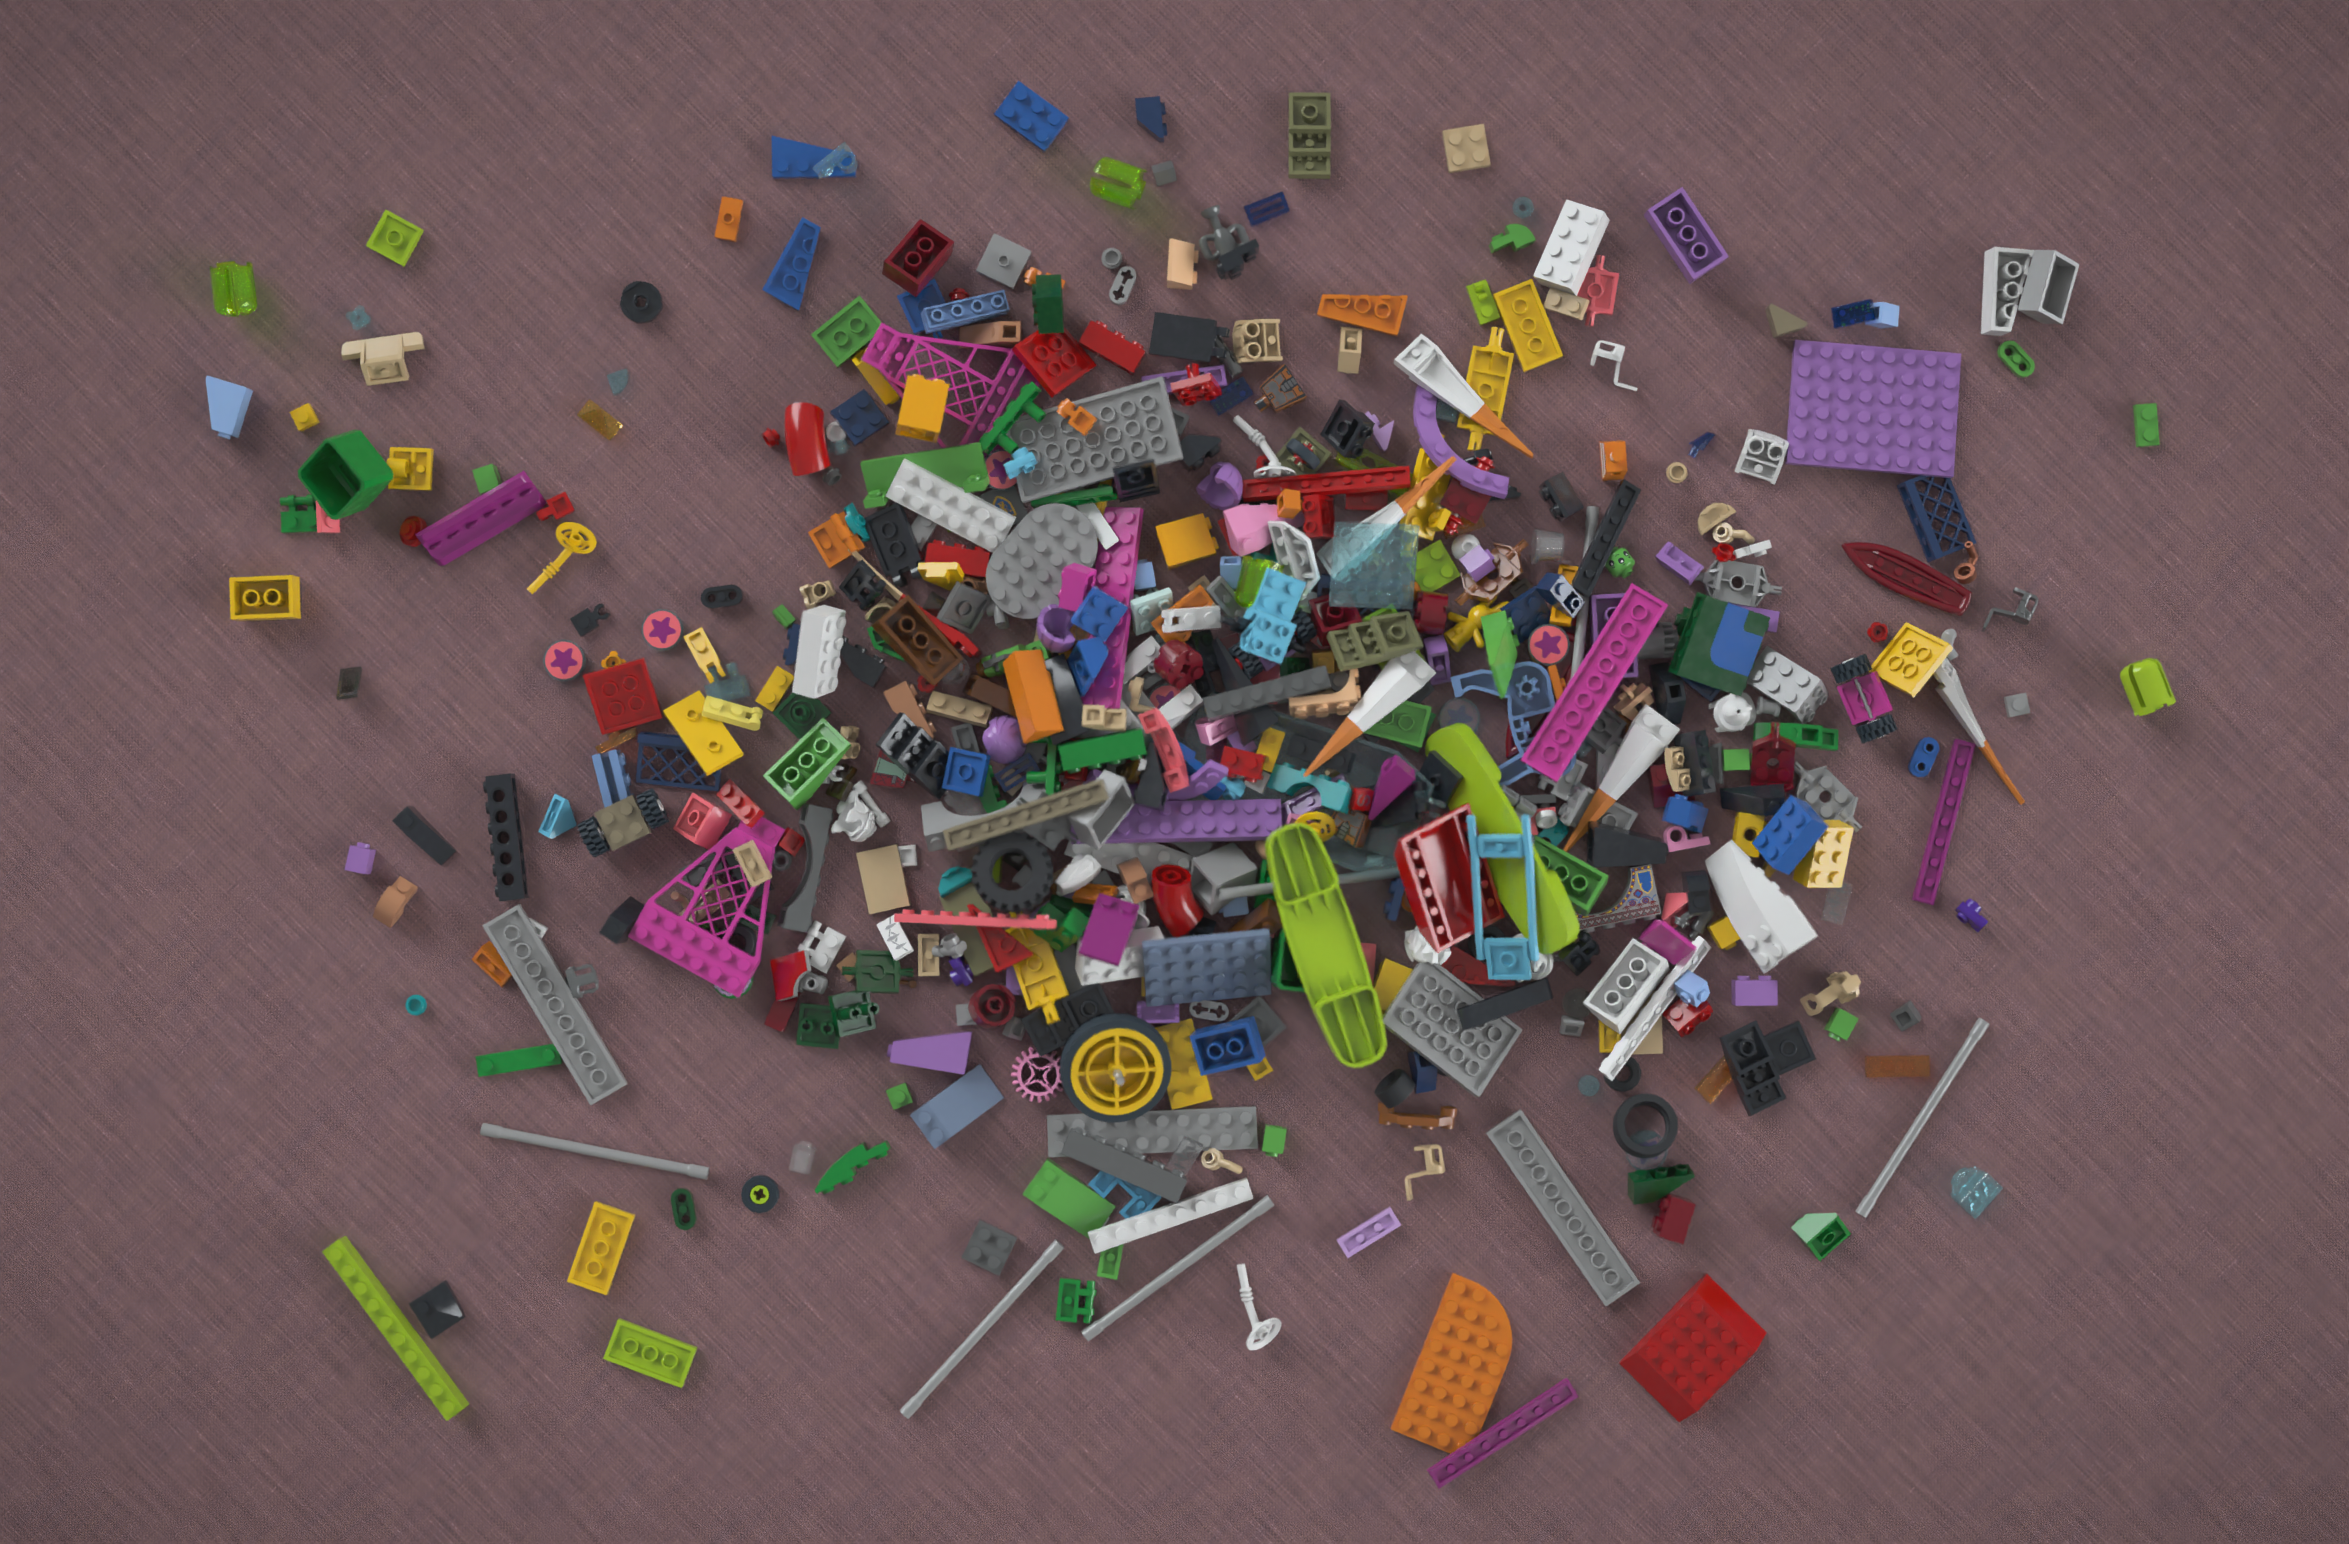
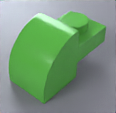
(1516, 236)

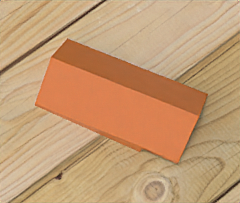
(1032, 695)

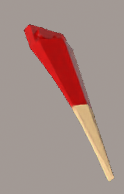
(955, 637)

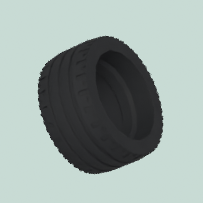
(1663, 1108)

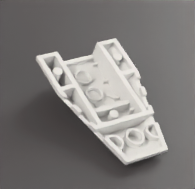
(1760, 914)

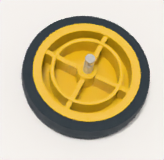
(1115, 1067)

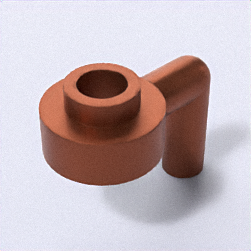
(1966, 572)

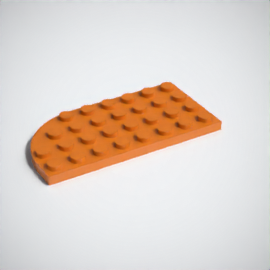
(1456, 1368)

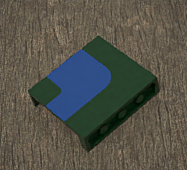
(1719, 644)

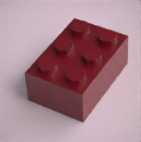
(918, 257)

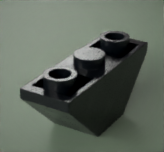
(1668, 692)

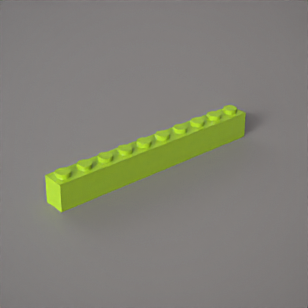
(395, 1327)

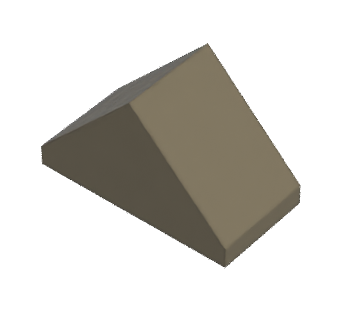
(1783, 322)

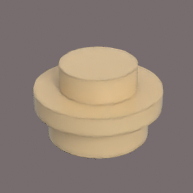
(1676, 472)

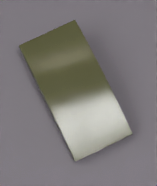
(1309, 135)
(1374, 641)
(976, 952)

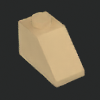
(1349, 350)

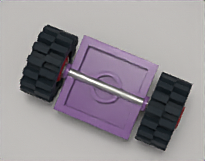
(1254, 664)

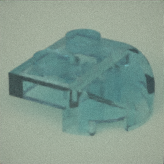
(1974, 1190)

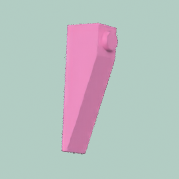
(1249, 527)

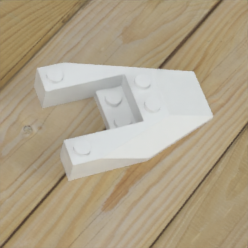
(1174, 711)

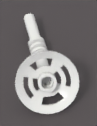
(1274, 467)
(1259, 1329)

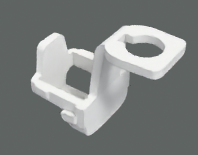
(1616, 354)

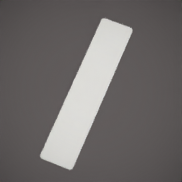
(1101, 527)

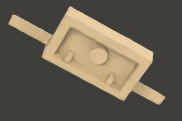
(383, 356)

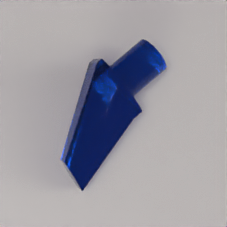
(1700, 443)

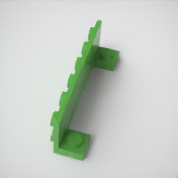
(957, 464)

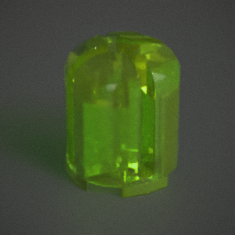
(1121, 172)
(233, 289)
(1250, 579)

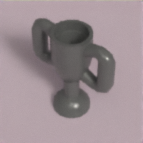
(1221, 236)

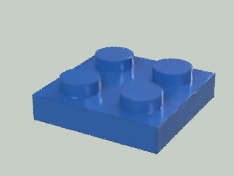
(1099, 613)
(966, 771)

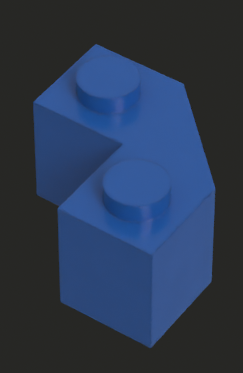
(1685, 814)

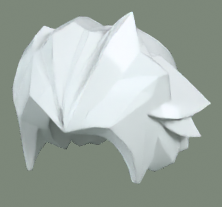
(1421, 951)

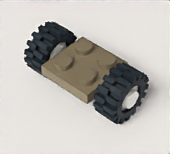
(622, 822)

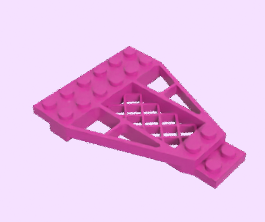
(892, 350)
(696, 947)

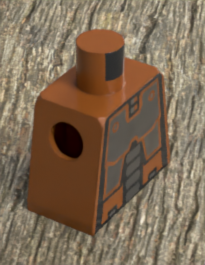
(1280, 391)
(1352, 827)

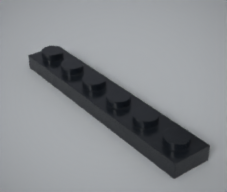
(1605, 538)

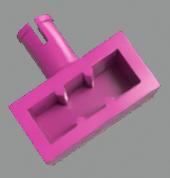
(1076, 584)

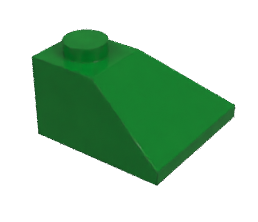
(1821, 1232)

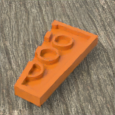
(1365, 311)

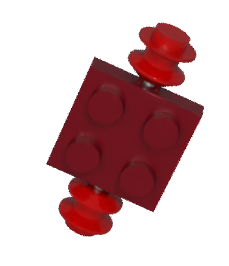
(1464, 501)

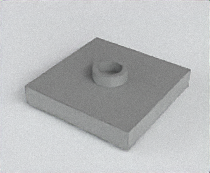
(1003, 261)

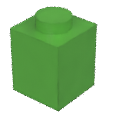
(487, 478)
(1736, 759)
(1840, 1024)
(1273, 1140)

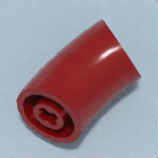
(805, 438)
(1175, 899)

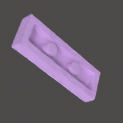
(1368, 1232)

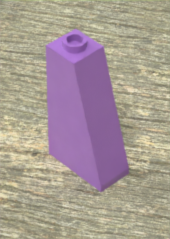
(935, 1052)

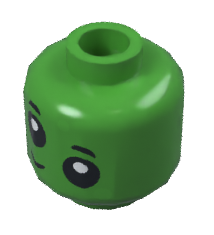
(1620, 563)

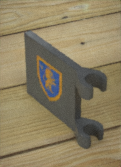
(1007, 501)

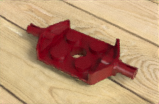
(1773, 747)

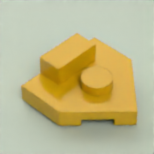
(941, 573)

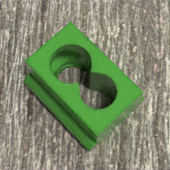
(783, 616)

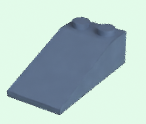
(957, 1106)

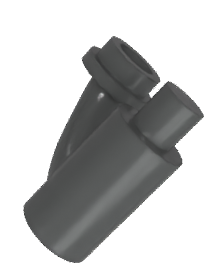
(1699, 923)

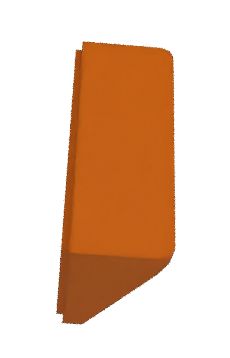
(491, 963)

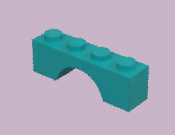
(1288, 781)

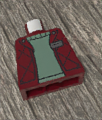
(888, 773)

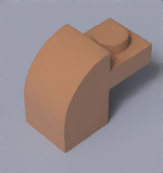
(1136, 880)
(393, 901)

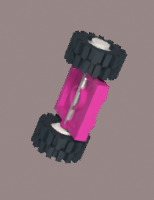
(1864, 698)

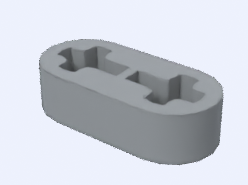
(1127, 288)
(1209, 1015)

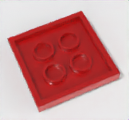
(1054, 359)
(623, 696)

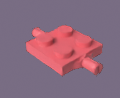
(1600, 289)

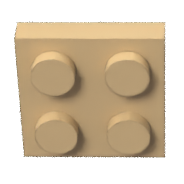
(1466, 148)

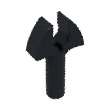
(1478, 454)

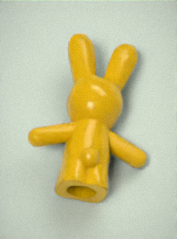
(1469, 626)

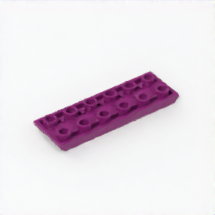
(481, 519)

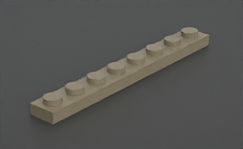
(1026, 814)

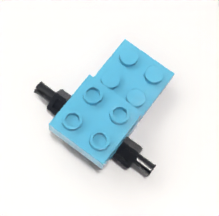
(1267, 623)

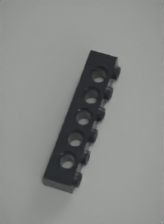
(514, 846)

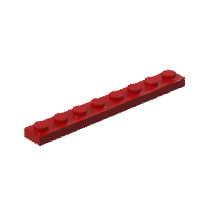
(1328, 483)

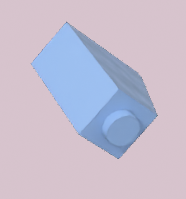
(227, 406)

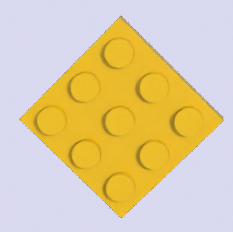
(1910, 659)

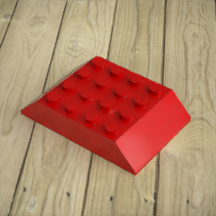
(1439, 880)
(1694, 1349)

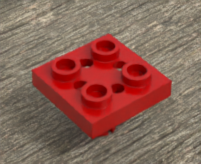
(1196, 387)

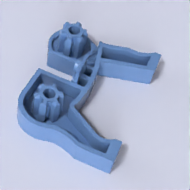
(1527, 695)

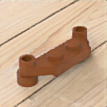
(1426, 1121)

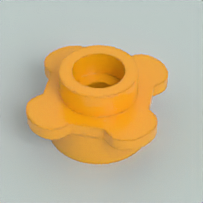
(613, 657)

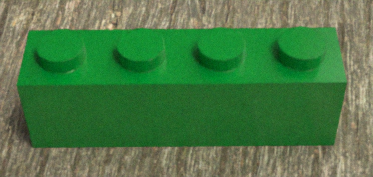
(1102, 749)

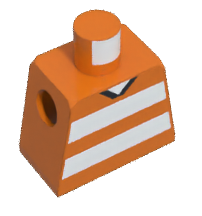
(1613, 460)

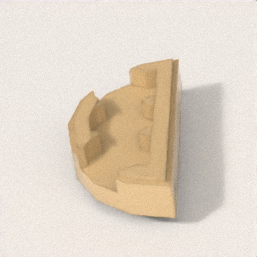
(1713, 515)

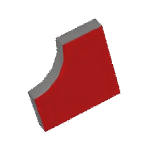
(788, 972)

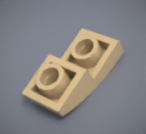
(1677, 775)

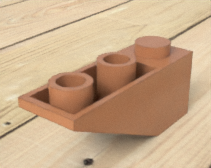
(997, 334)
(903, 700)

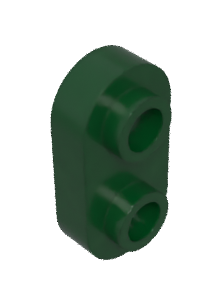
(683, 1208)

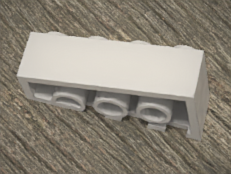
(2002, 287)

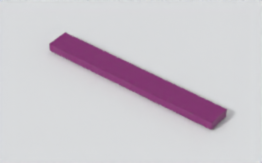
(1943, 822)
(1502, 1433)

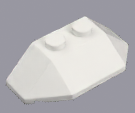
(1295, 552)

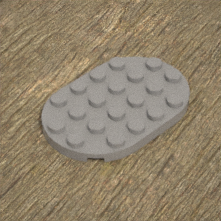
(1029, 563)

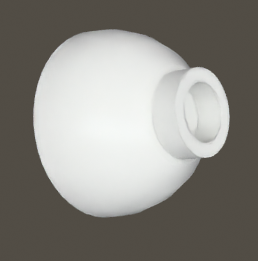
(1463, 544)

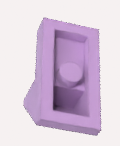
(1381, 435)

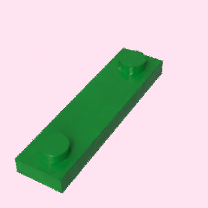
(1100, 494)
(517, 1060)

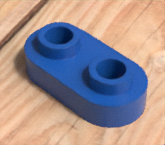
(1923, 756)

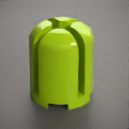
(2146, 686)

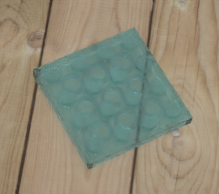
(1373, 565)

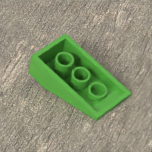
(1500, 647)
(807, 764)
(1578, 878)
(1068, 1198)

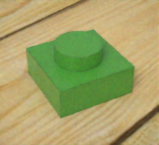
(899, 1096)

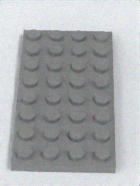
(1130, 428)

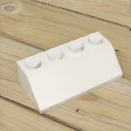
(1626, 985)

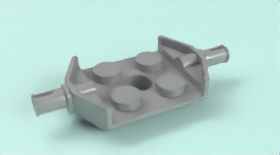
(1755, 586)
(1841, 802)

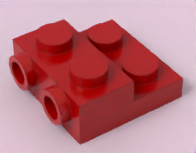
(1318, 516)

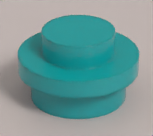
(416, 1004)

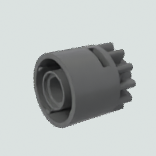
(1660, 642)

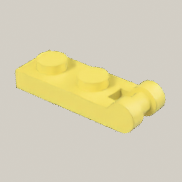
(732, 713)

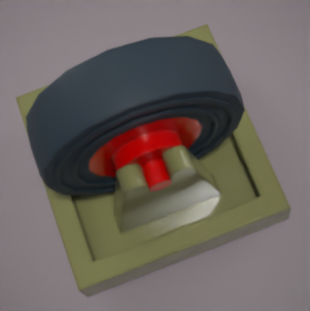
(1303, 453)

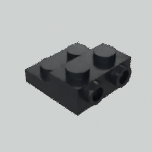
(1232, 263)
(1347, 430)

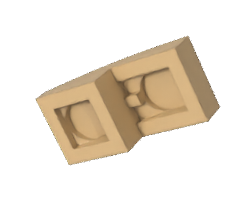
(1104, 719)

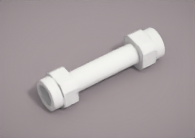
(881, 818)

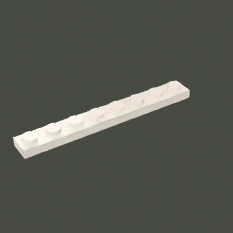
(1652, 1011)
(1170, 1215)

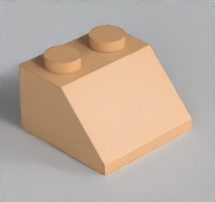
(1180, 265)

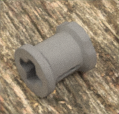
(1767, 707)

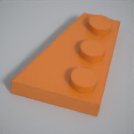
(1196, 598)

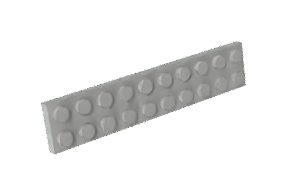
(554, 1005)
(1163, 1129)
(1562, 1207)

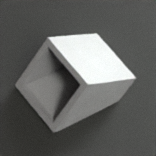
(1219, 870)

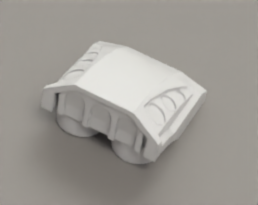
(1762, 455)
(1077, 874)

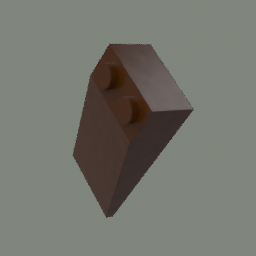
(917, 640)

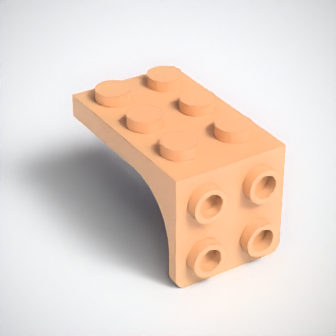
(1322, 705)

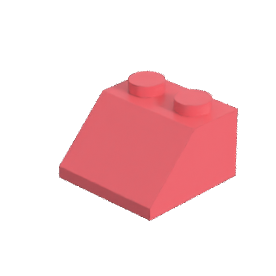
(702, 821)

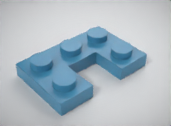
(1141, 1199)

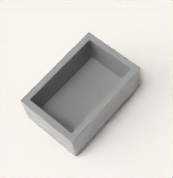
(2048, 286)
(1097, 822)

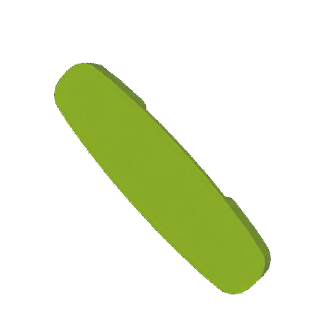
(1494, 815)
(1325, 945)

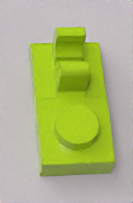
(1483, 302)

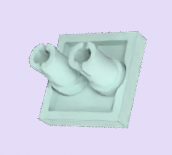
(1149, 607)

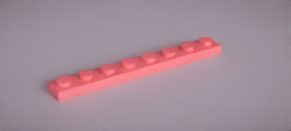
(982, 919)

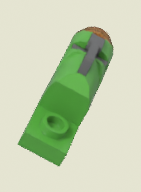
(993, 664)

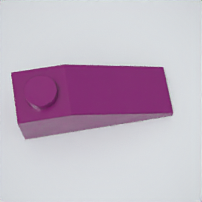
(1392, 780)

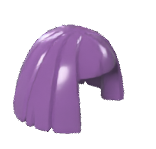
(1222, 486)
(1054, 628)
(1004, 739)

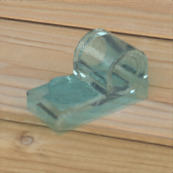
(835, 158)

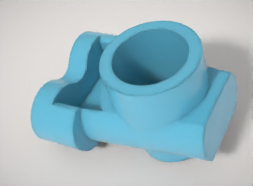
(1023, 462)
(1234, 789)

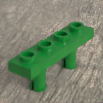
(1015, 409)
(1054, 768)

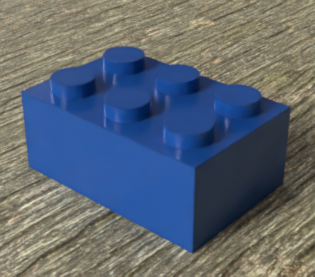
(1790, 835)
(1227, 1045)

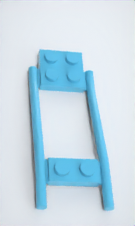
(1505, 956)

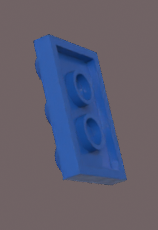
(1031, 116)

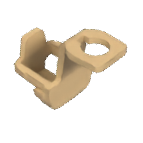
(1840, 986)
(1432, 1166)

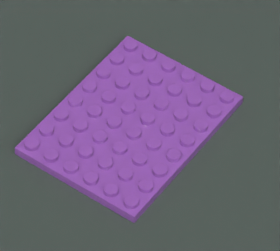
(1873, 408)

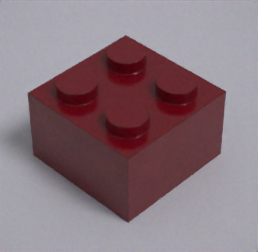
(1673, 1218)

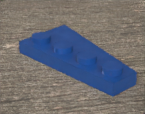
(797, 159)
(792, 269)

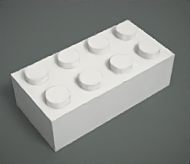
(1571, 247)
(819, 651)
(1131, 965)

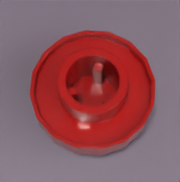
(410, 528)

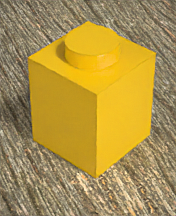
(1723, 933)

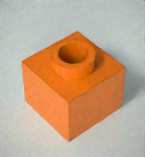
(1289, 503)

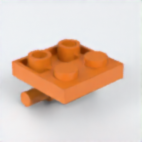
(834, 539)

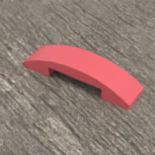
(1167, 747)

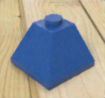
(1086, 662)

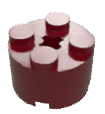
(1430, 612)
(1178, 664)
(980, 1006)

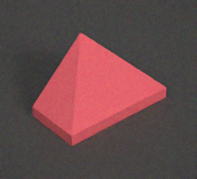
(1674, 905)

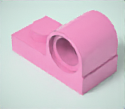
(1214, 731)
(1683, 843)

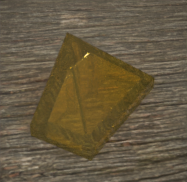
(599, 419)

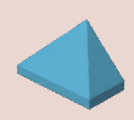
(558, 818)

